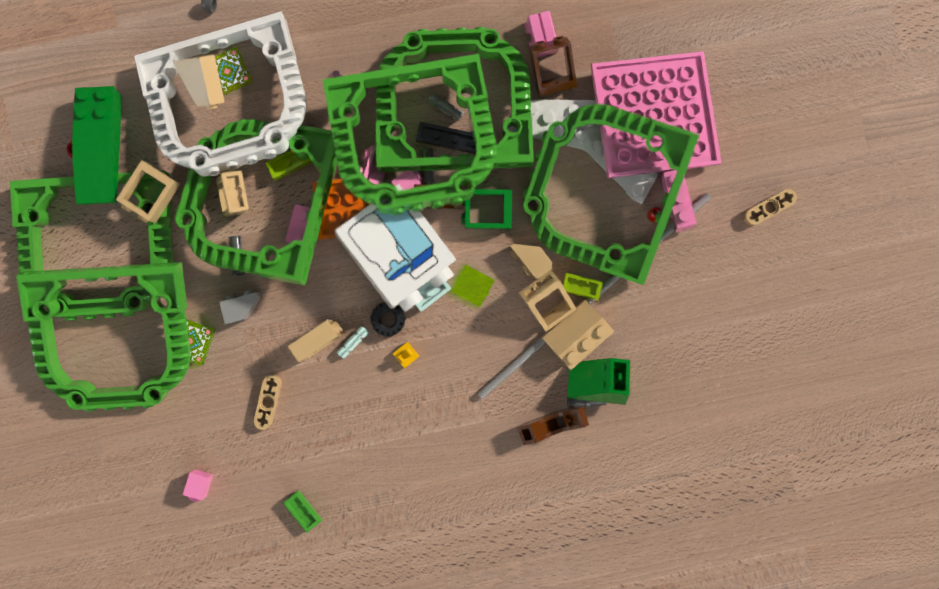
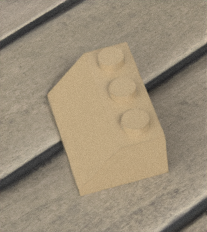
(577, 334)

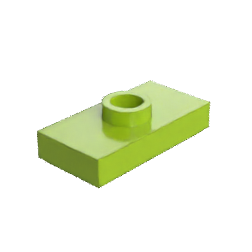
(582, 286)

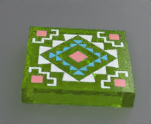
(232, 71)
(200, 340)

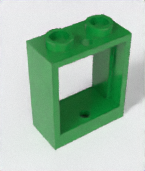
(507, 211)

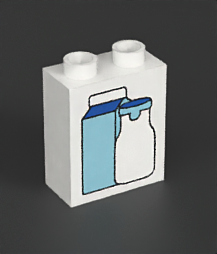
(396, 253)

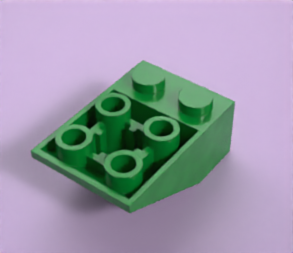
(600, 381)

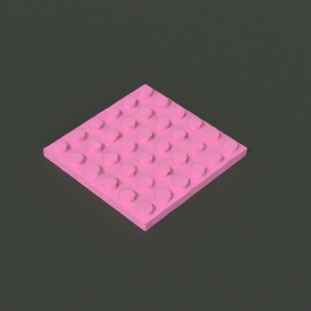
(662, 89)

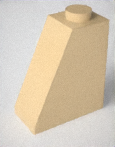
(201, 80)

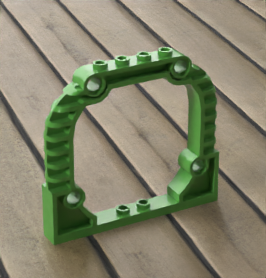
(463, 76)
(512, 151)
(36, 196)
(636, 260)
(290, 262)
(159, 279)

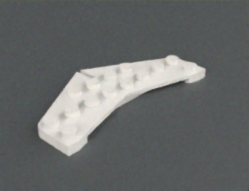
(586, 138)

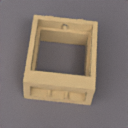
(230, 200)
(162, 201)
(547, 284)
(316, 340)

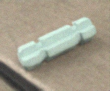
(352, 342)

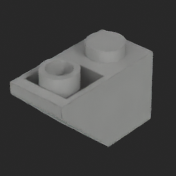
(239, 308)

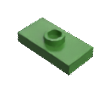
(302, 511)

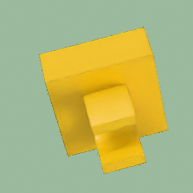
(406, 355)

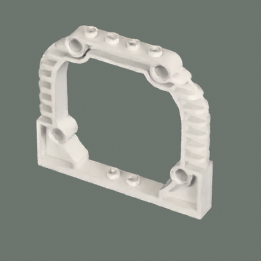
(157, 69)

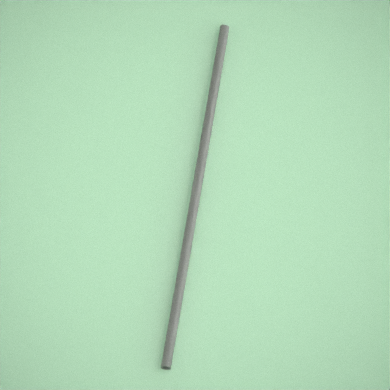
(538, 344)

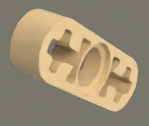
(793, 197)
(269, 416)

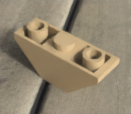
(533, 259)

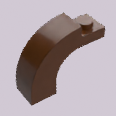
(552, 424)

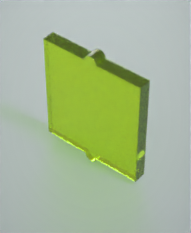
(472, 285)

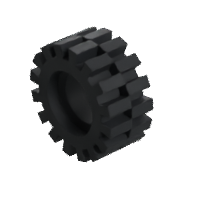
(384, 330)

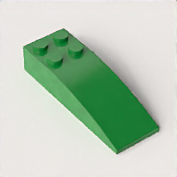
(96, 144)

